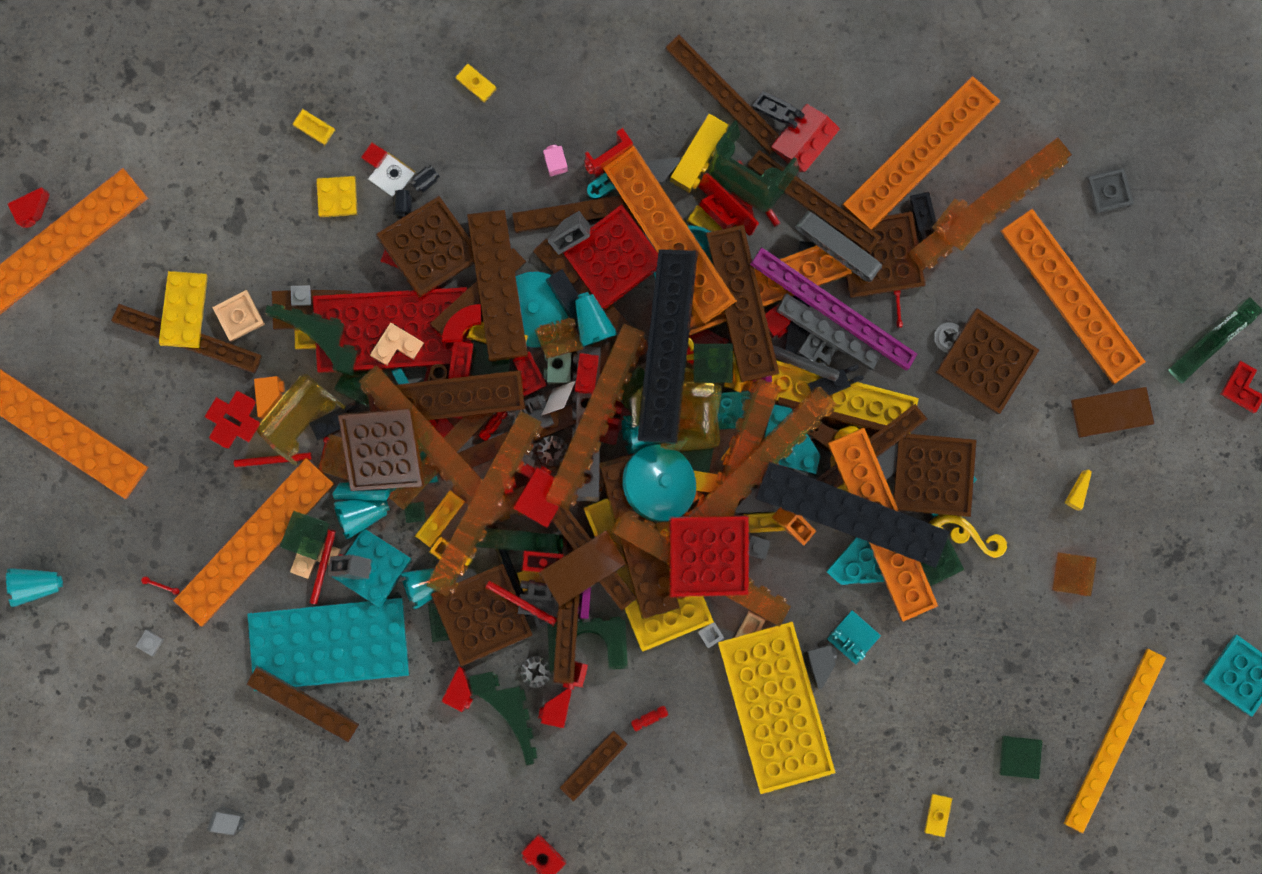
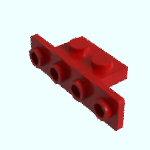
(724, 207)

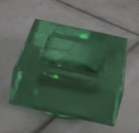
(415, 512)

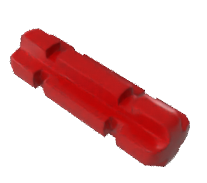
(492, 425)
(649, 718)

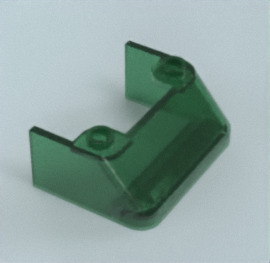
(742, 182)

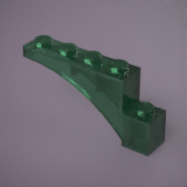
(324, 332)
(1215, 338)
(521, 541)
(510, 705)

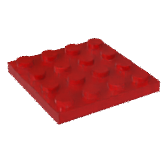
(613, 257)
(709, 556)

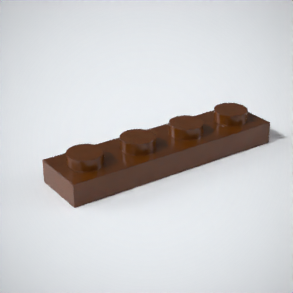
(593, 766)

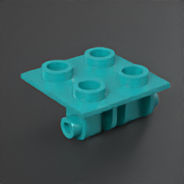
(731, 408)
(854, 637)

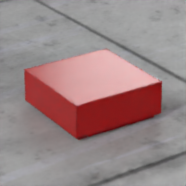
(374, 155)

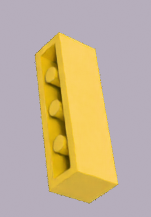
(699, 153)

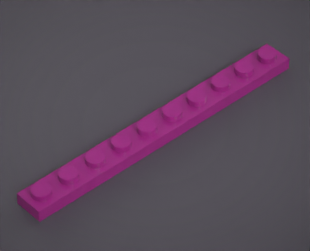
(833, 309)

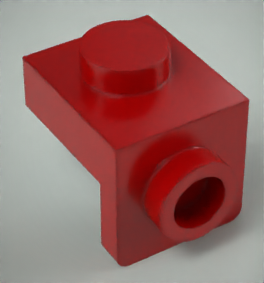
(579, 675)

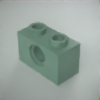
(558, 376)

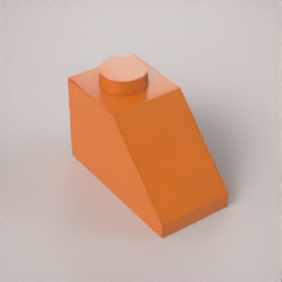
(268, 394)
(794, 525)

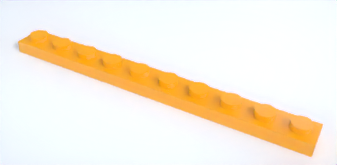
(1114, 740)

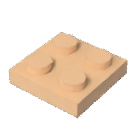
(238, 315)

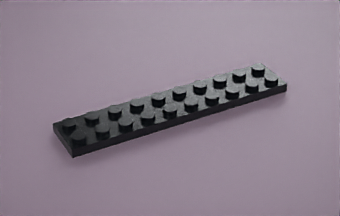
(667, 346)
(852, 514)

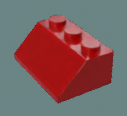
(806, 139)

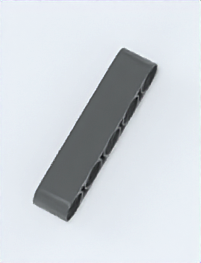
(838, 246)

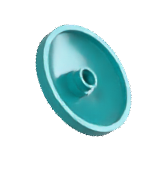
(537, 304)
(659, 483)

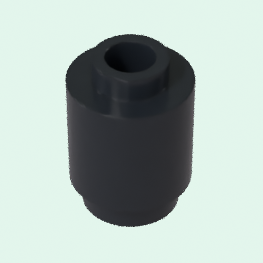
(425, 179)
(402, 203)

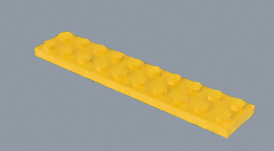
(856, 401)

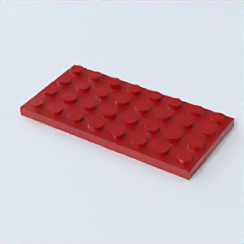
(370, 314)

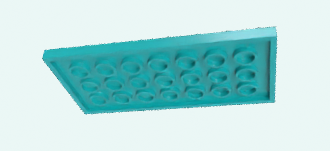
(331, 643)

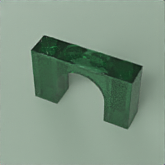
(611, 631)

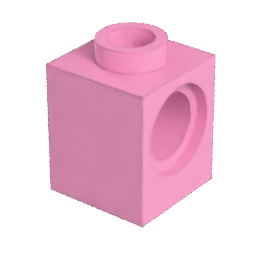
(555, 160)

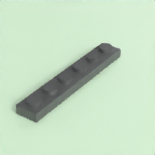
(828, 331)

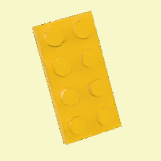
(183, 309)

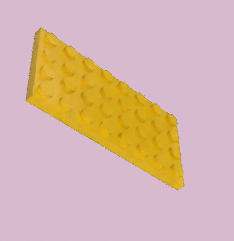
(661, 627)
(776, 707)

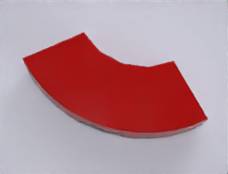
(461, 322)

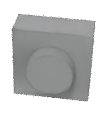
(300, 296)
(710, 634)
(149, 642)

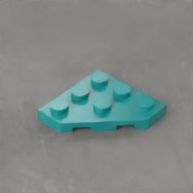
(805, 455)
(856, 565)

